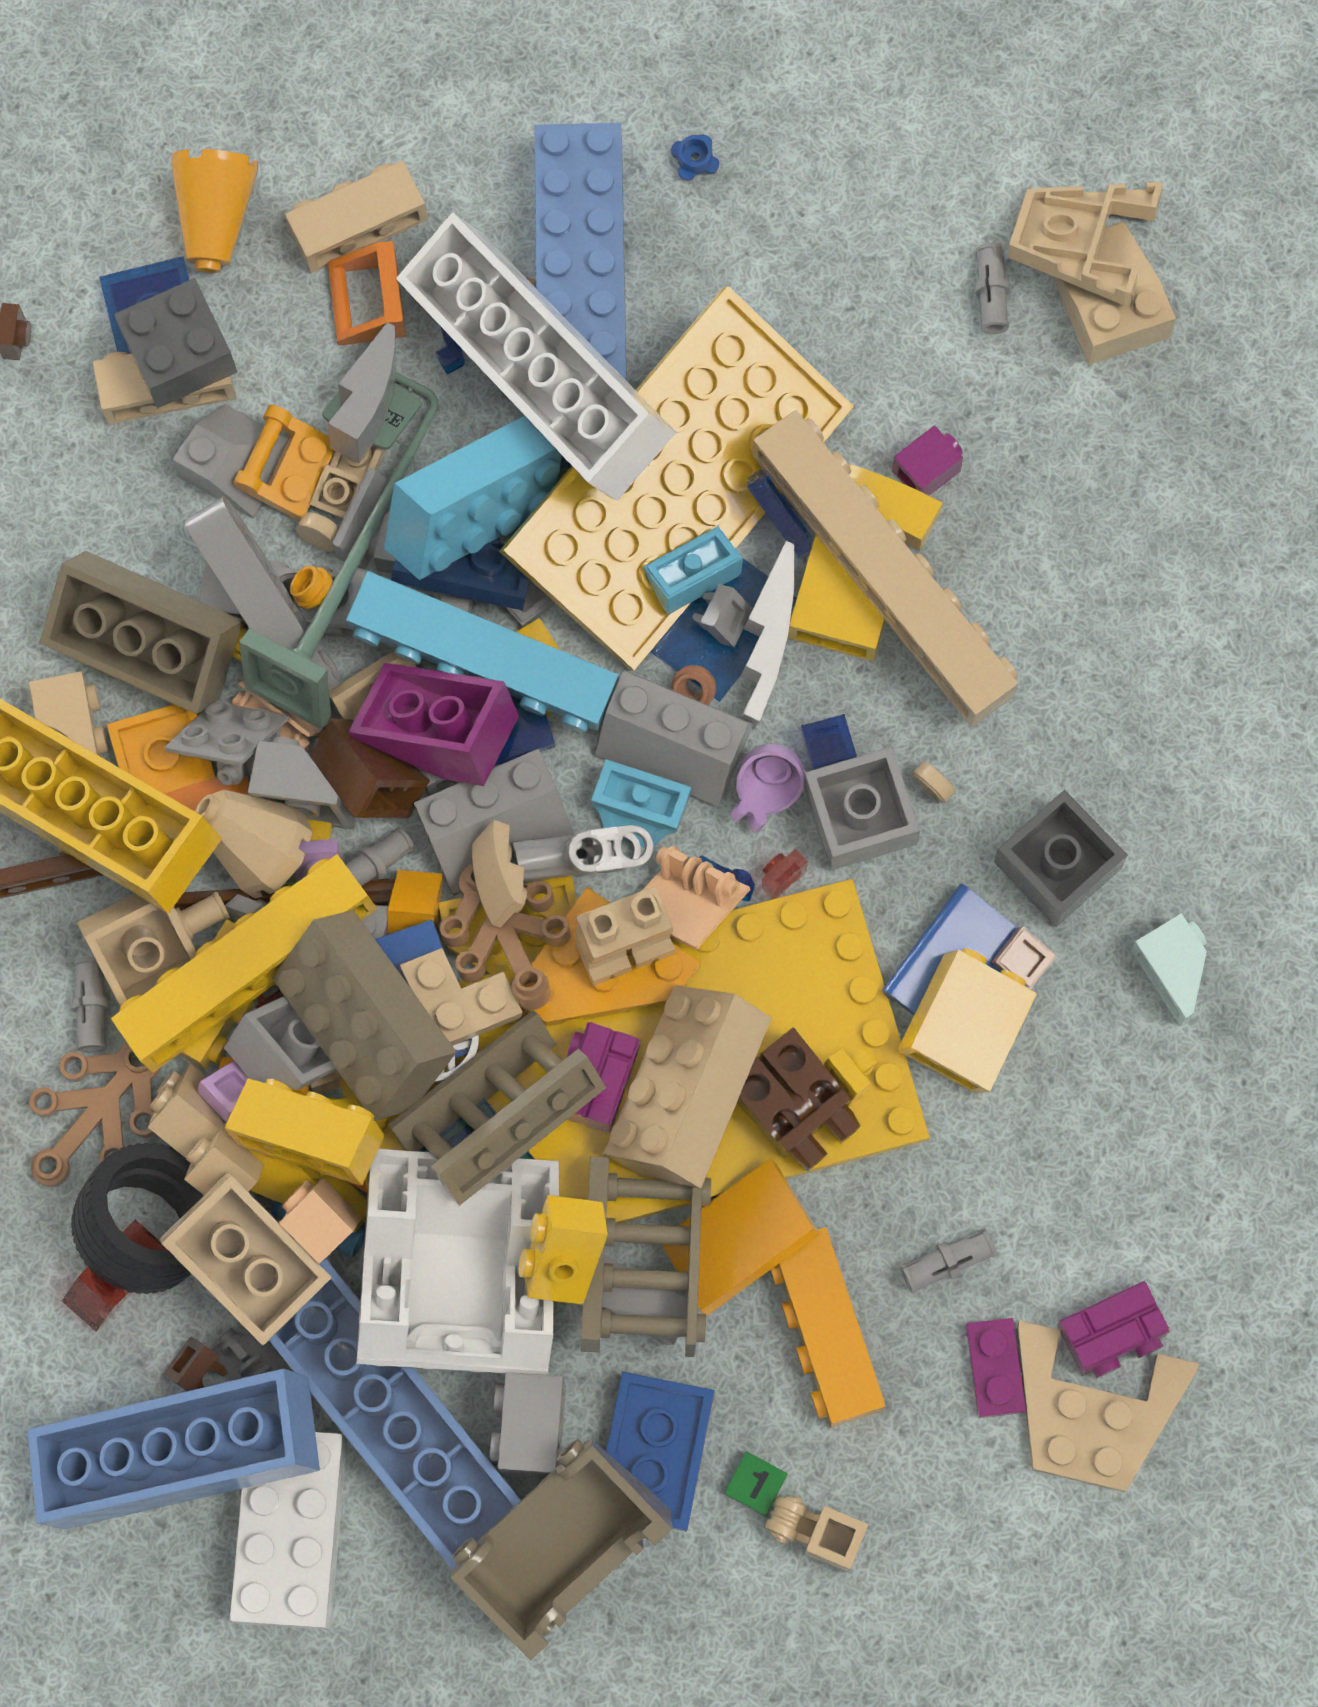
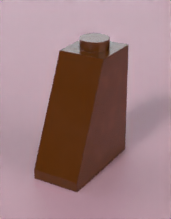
(364, 777)

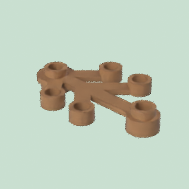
(527, 997)
(100, 1105)

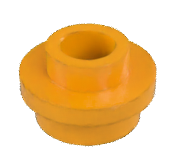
(310, 586)

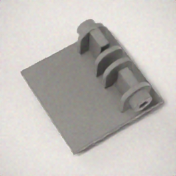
(228, 736)

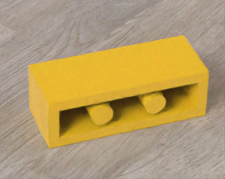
(305, 1130)

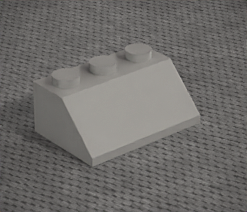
(672, 736)
(514, 794)

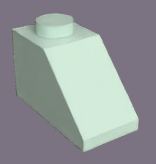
(1174, 964)

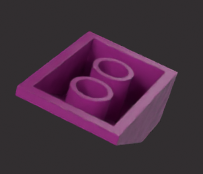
(437, 721)

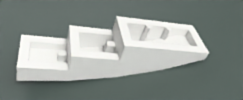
(771, 623)

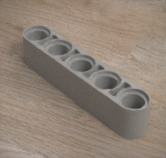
(252, 580)

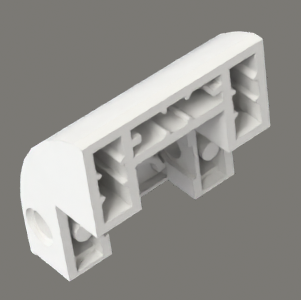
(446, 1275)

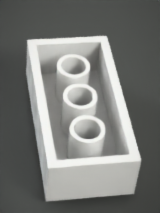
(291, 1545)

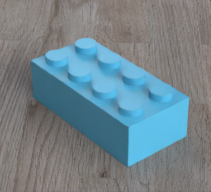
(470, 497)

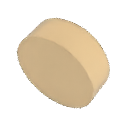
(317, 531)
(933, 782)

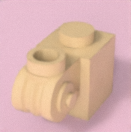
(829, 1536)

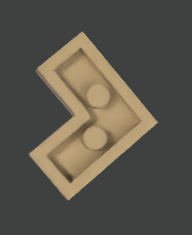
(455, 1010)

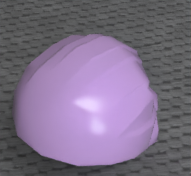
(767, 783)

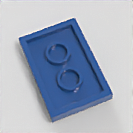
(661, 1438)

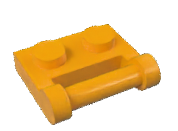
(297, 468)

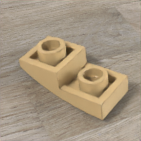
(341, 481)
(495, 876)

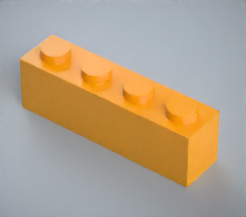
(829, 1333)

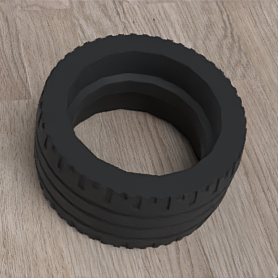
(104, 1245)

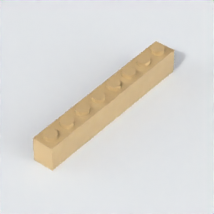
(885, 568)

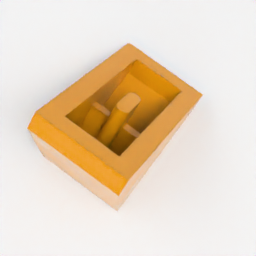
(414, 900)

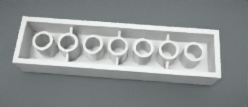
(536, 357)

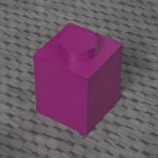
(929, 461)

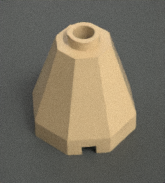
(257, 839)

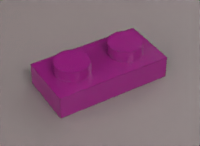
(995, 1368)

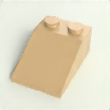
(1112, 328)

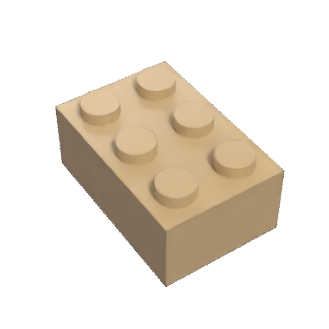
(245, 1258)

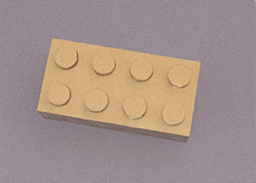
(687, 1085)

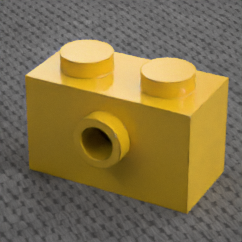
(563, 1249)

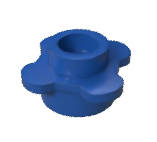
(691, 145)

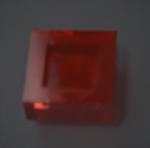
(783, 873)

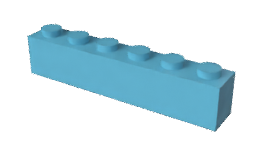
(479, 648)

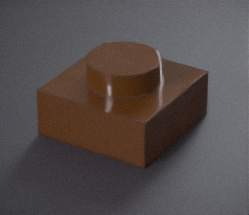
(14, 331)

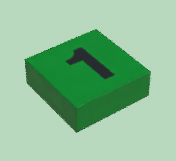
(755, 1483)

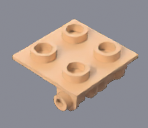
(694, 895)

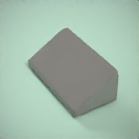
(358, 514)

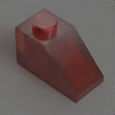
(96, 1300)

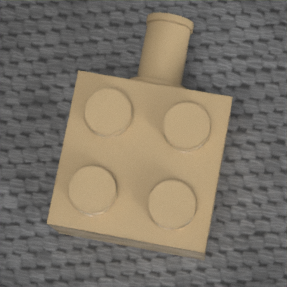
(142, 942)

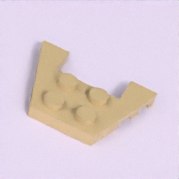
(1063, 231)
(1090, 1431)

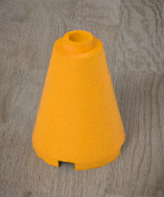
(212, 203)

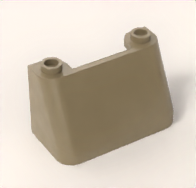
(559, 1544)

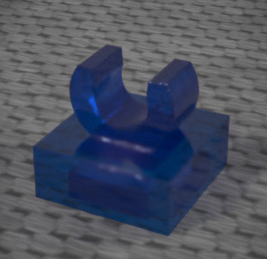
(828, 741)

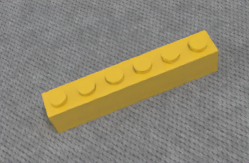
(236, 967)

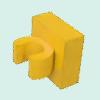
(851, 1072)

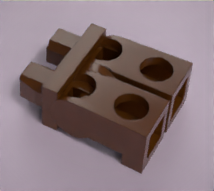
(799, 1108)

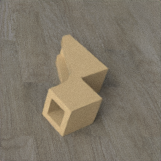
(199, 1133)

